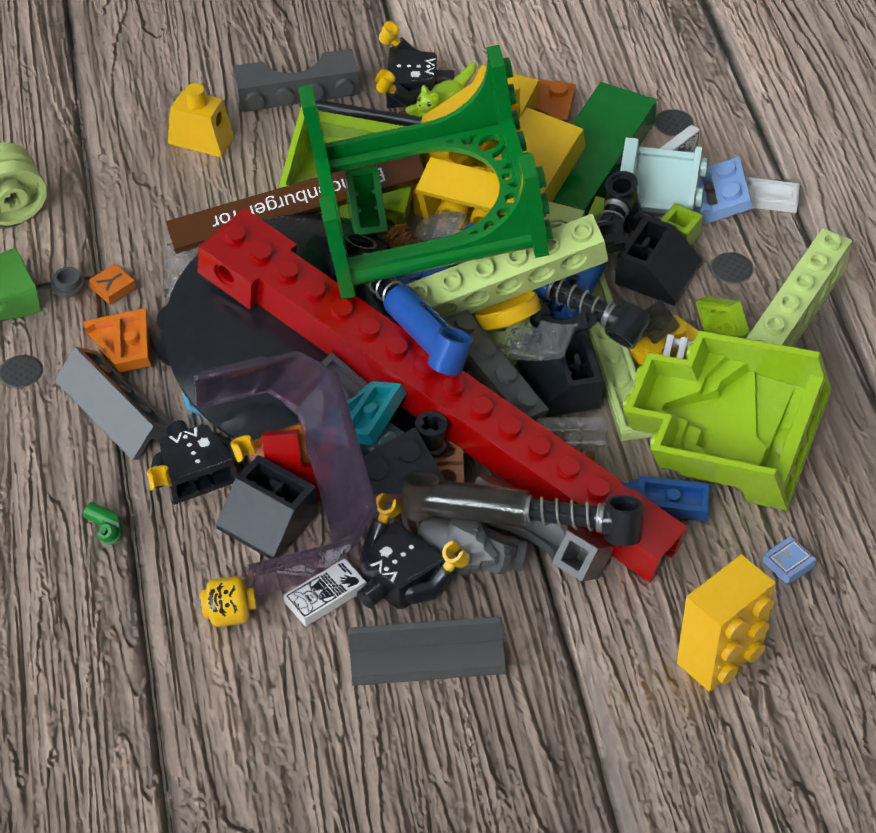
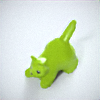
(441, 92)

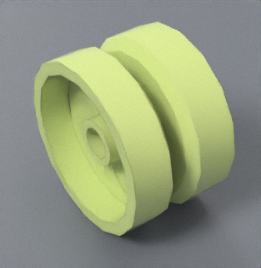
(20, 185)

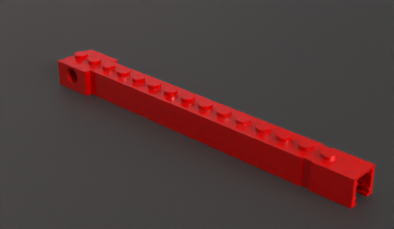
(263, 269)

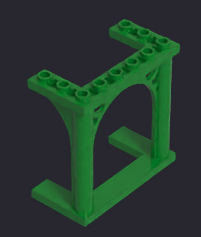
(479, 120)

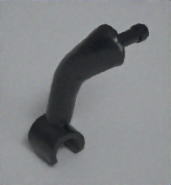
(581, 322)

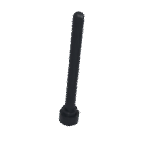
(367, 113)

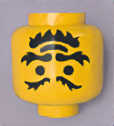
(227, 601)

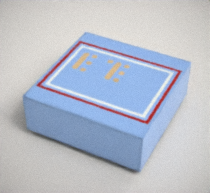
(789, 560)

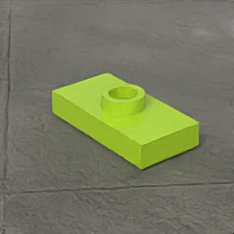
(722, 316)

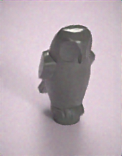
(485, 546)

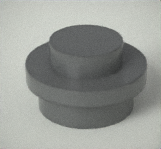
(67, 282)

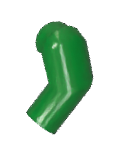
(109, 522)

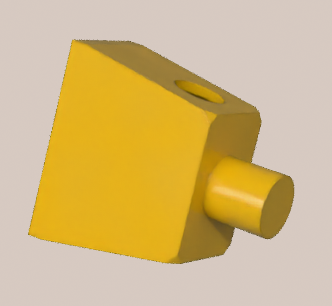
(199, 122)

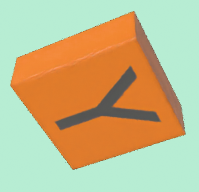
(112, 284)

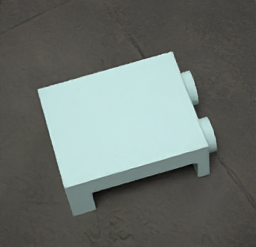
(665, 176)

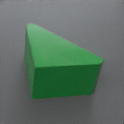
(365, 201)

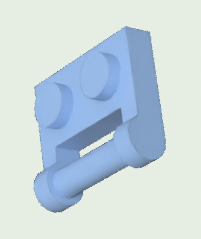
(730, 190)

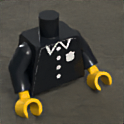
(406, 70)
(196, 460)
(401, 564)

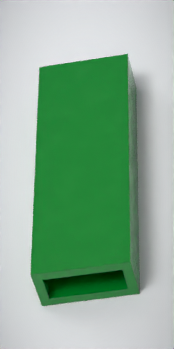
(606, 122)

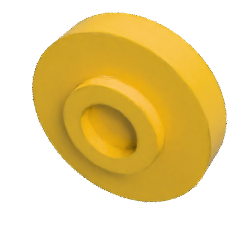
(509, 312)

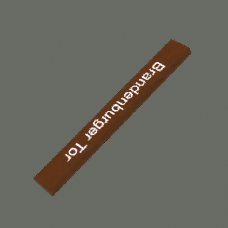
(299, 198)

